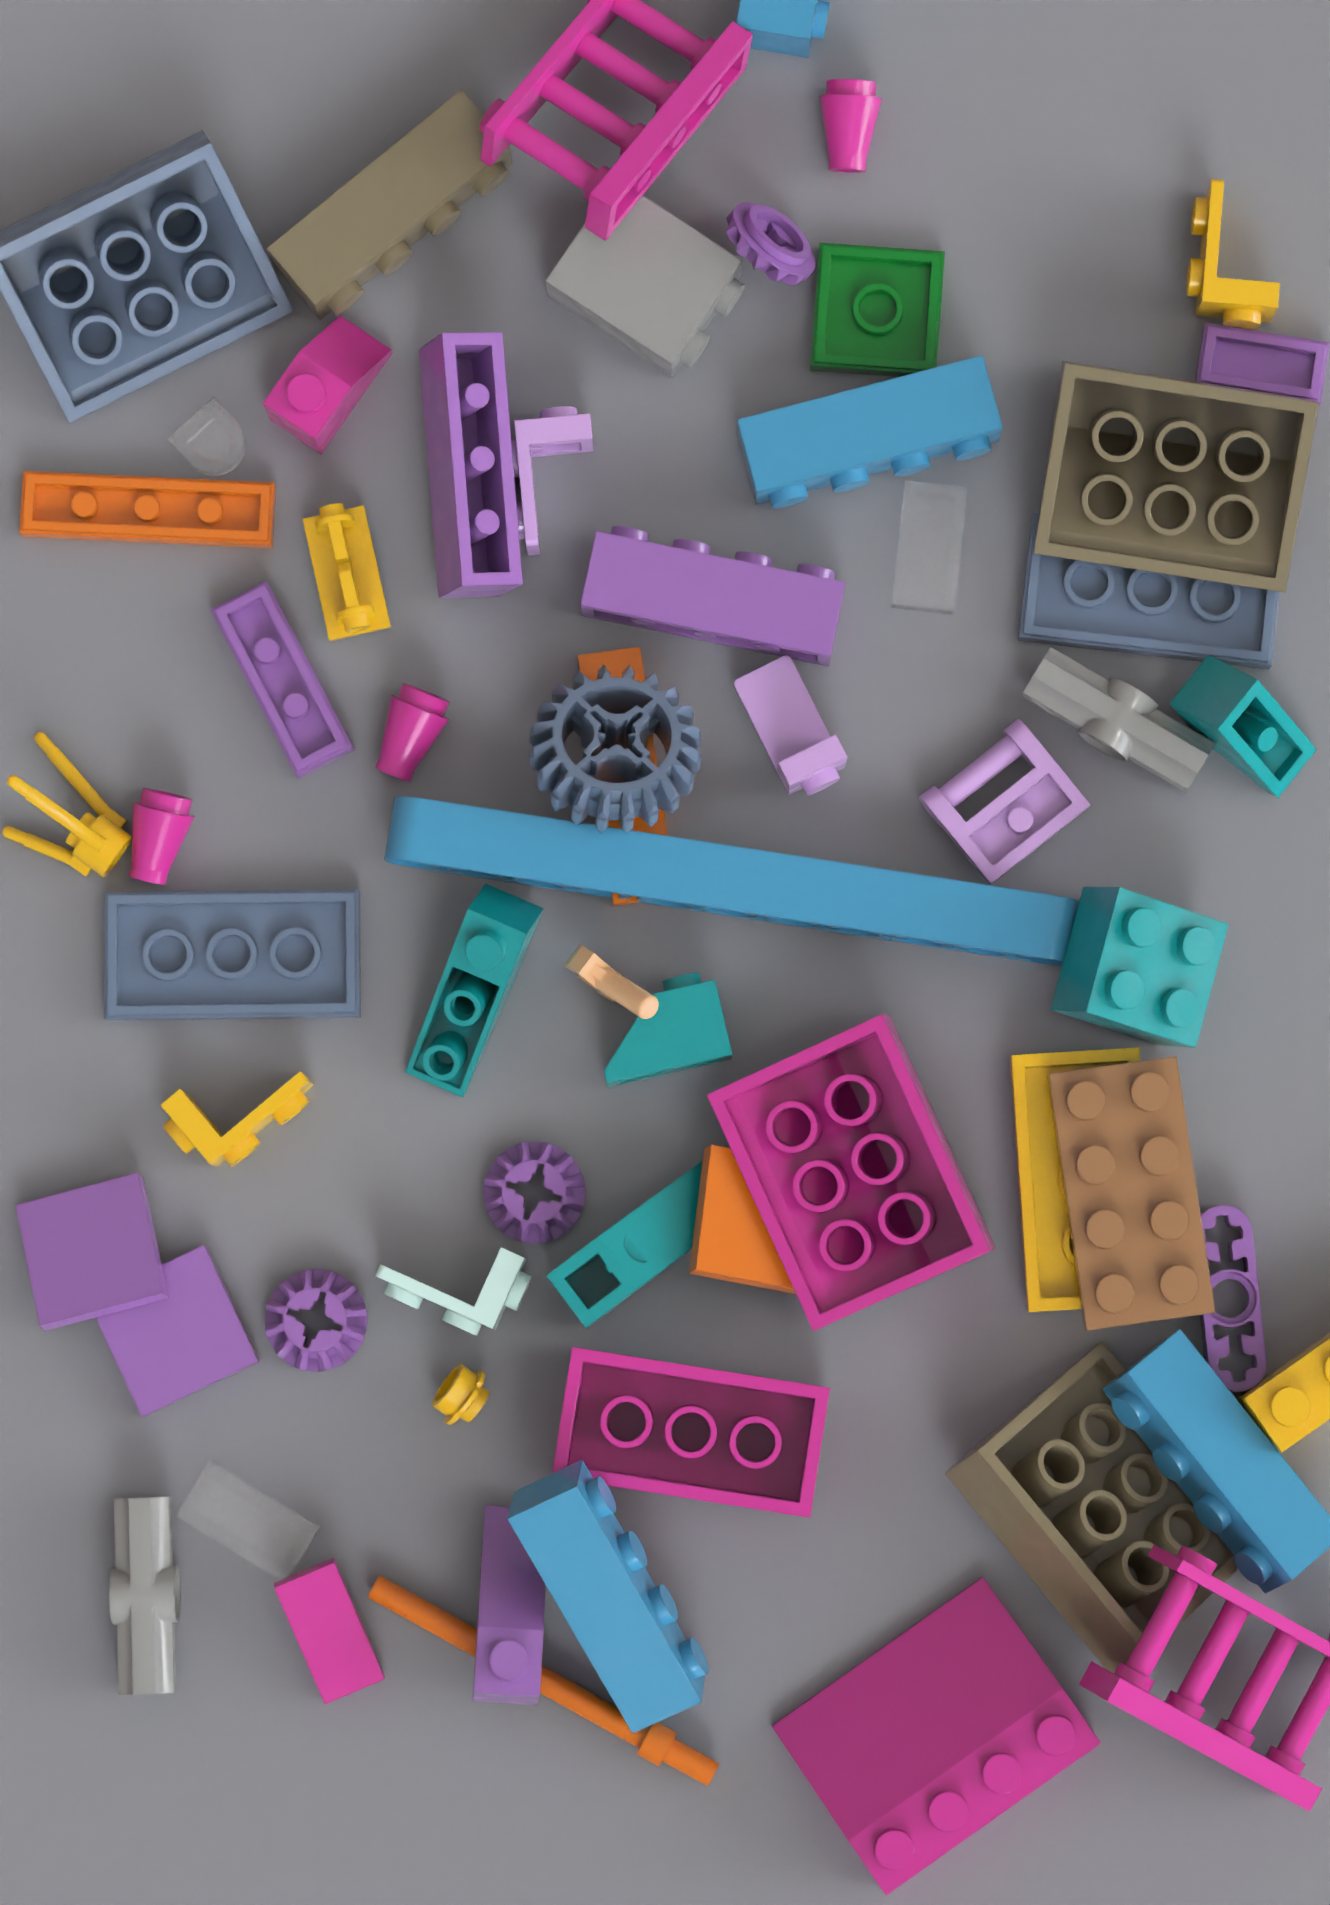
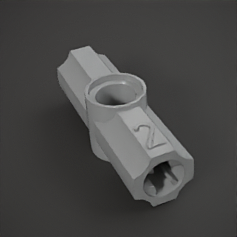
(1118, 719)
(144, 1595)

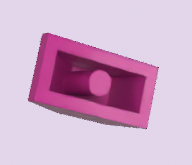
(325, 383)

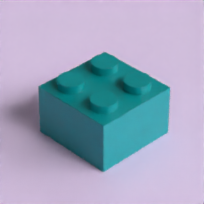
(1139, 966)

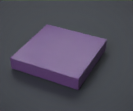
(91, 1251)
(179, 1341)

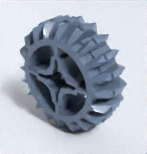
(614, 725)

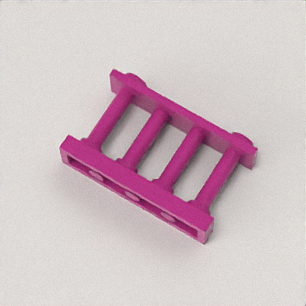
(644, 148)
(1182, 1711)

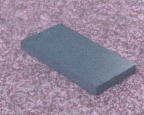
(1144, 612)
(232, 954)

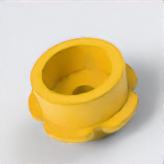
(461, 1394)

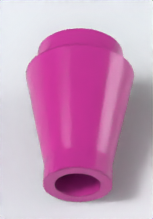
(849, 122)
(410, 730)
(158, 832)

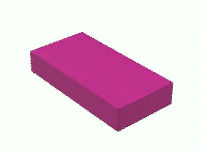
(329, 1630)

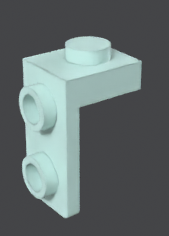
(502, 1289)

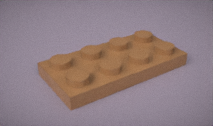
(1130, 1193)

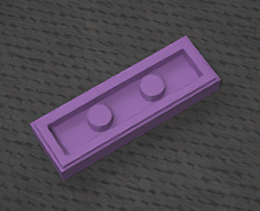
(282, 679)

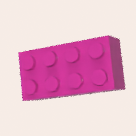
(693, 1431)

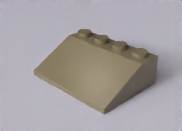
(1174, 476)
(1084, 1508)

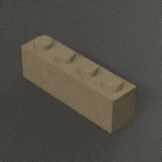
(388, 208)

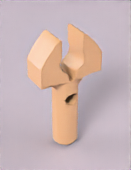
(611, 983)

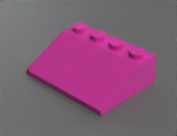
(851, 1171)
(935, 1735)

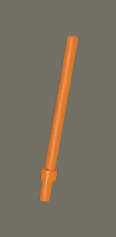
(654, 1742)

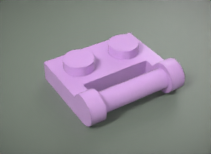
(1017, 818)

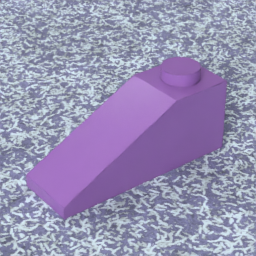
(508, 1617)

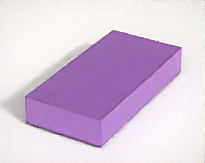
(1262, 361)

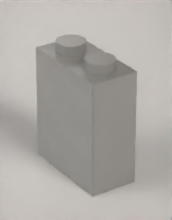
(649, 285)

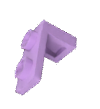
(554, 433)
(791, 727)

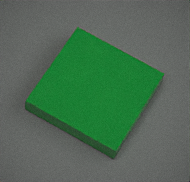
(876, 310)

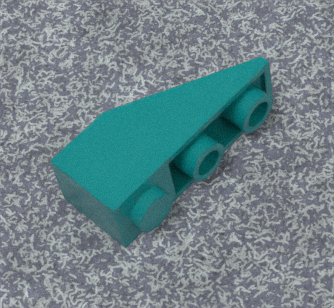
(473, 988)
(630, 1251)

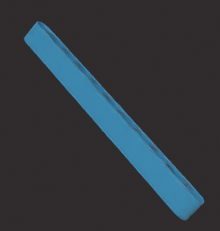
(730, 880)

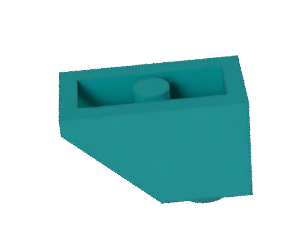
(1243, 724)
(679, 1037)

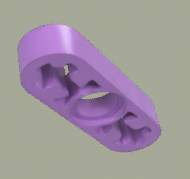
(1248, 1345)

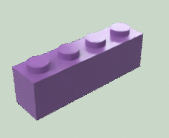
(470, 465)
(713, 596)

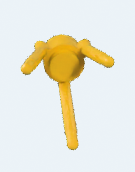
(96, 841)

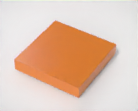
(729, 1231)

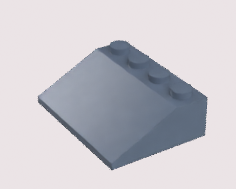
(137, 276)

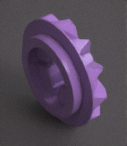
(770, 242)
(560, 1176)
(329, 1347)

